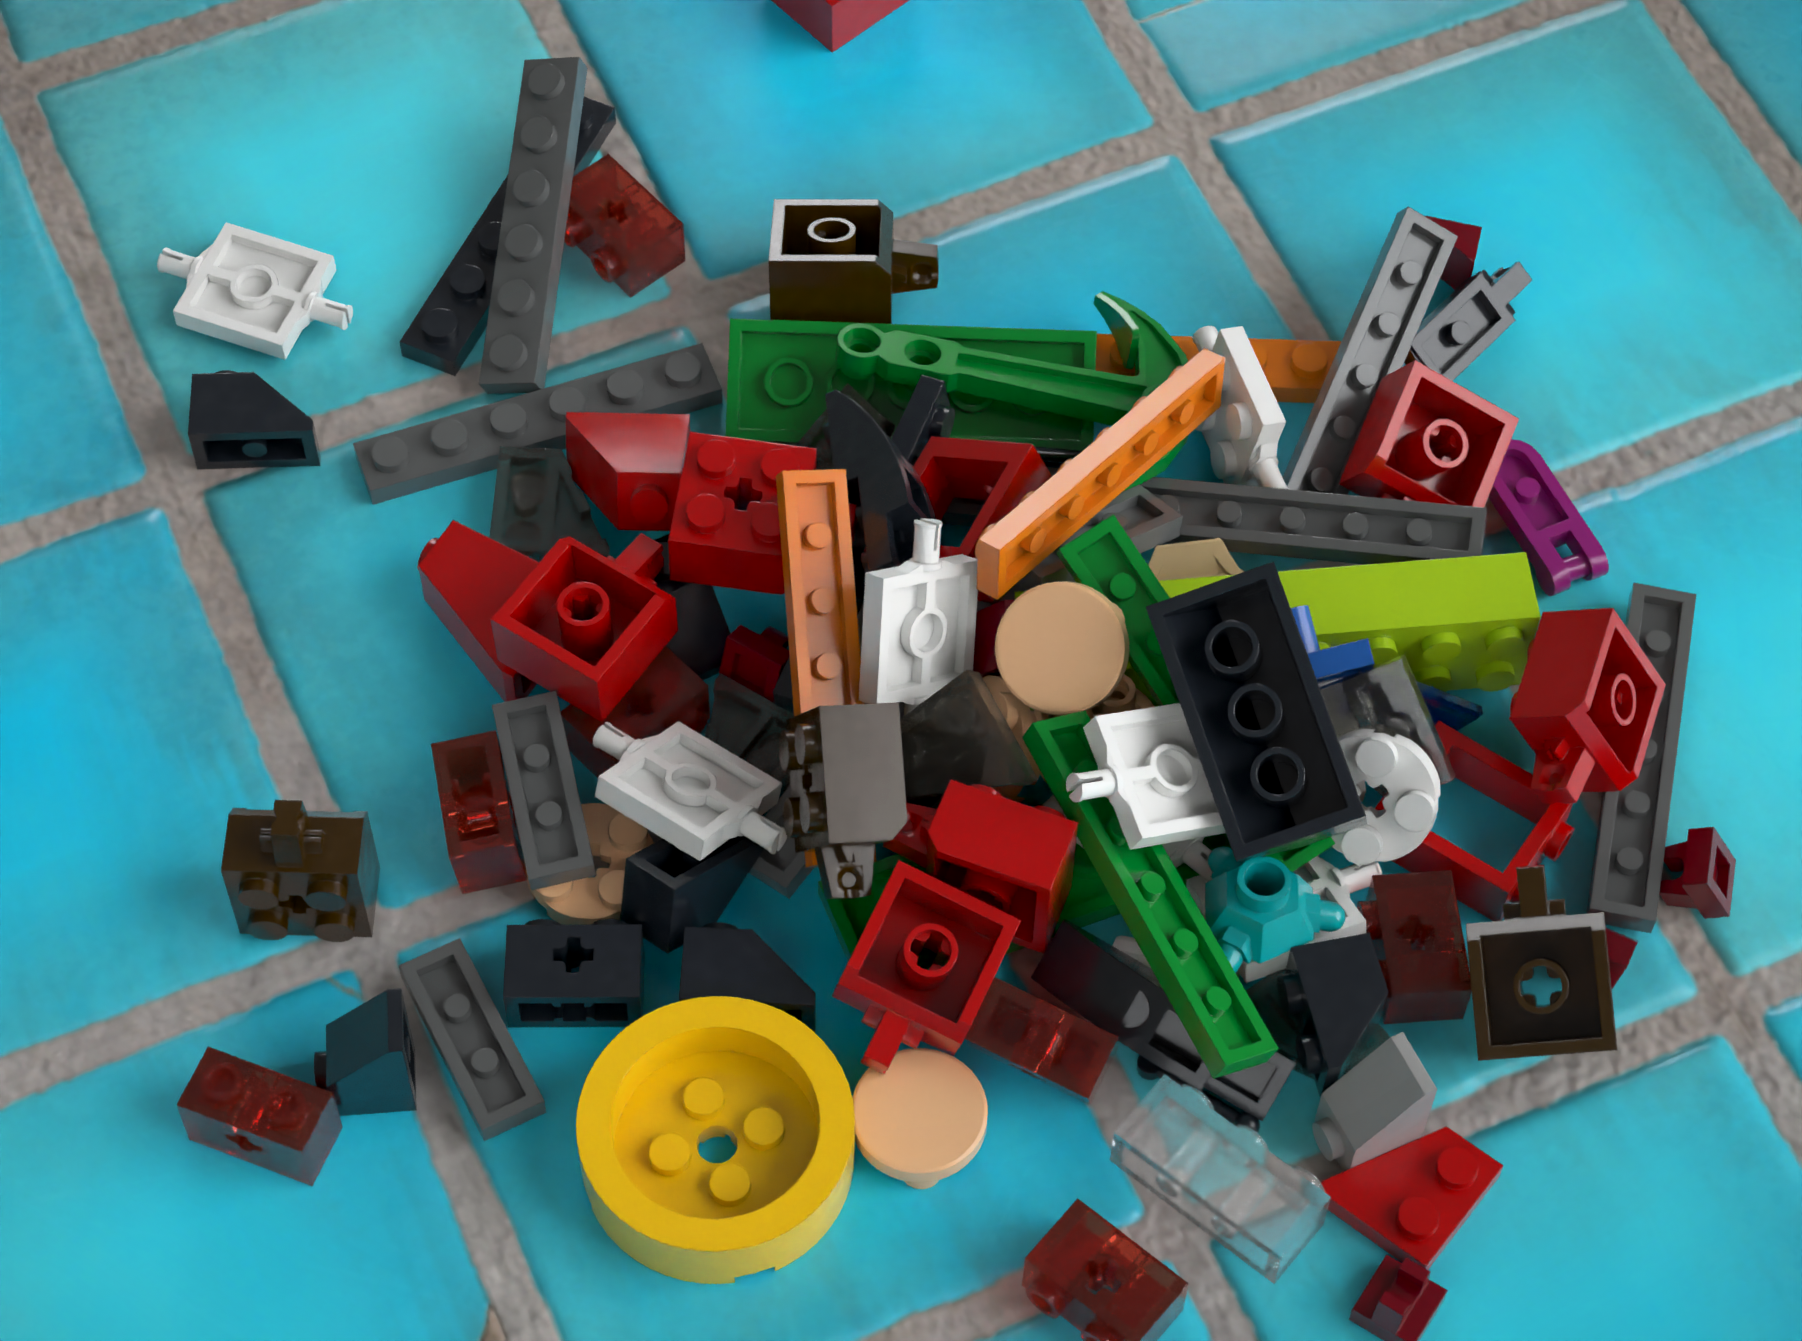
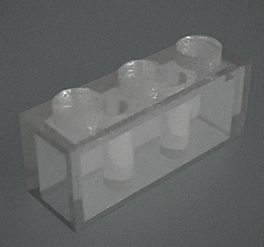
(1220, 1177)

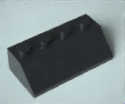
(1256, 714)

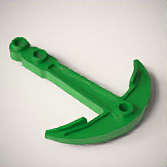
(1023, 381)

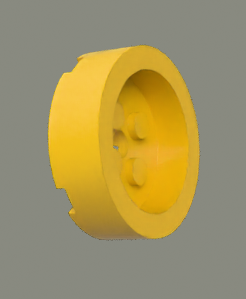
(701, 1075)

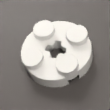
(1409, 805)

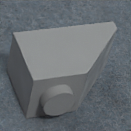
(1375, 1105)

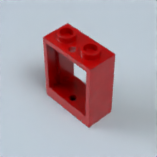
(983, 471)
(1508, 784)

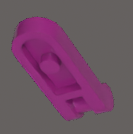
(1544, 519)

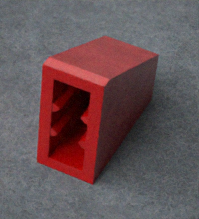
(629, 464)
(465, 584)

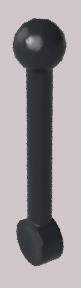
(1150, 1071)

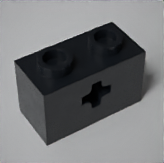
(546, 993)

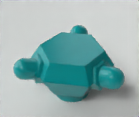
(1262, 908)

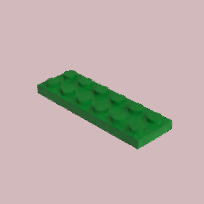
(788, 366)

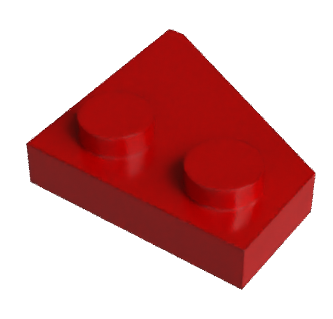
(1414, 1194)

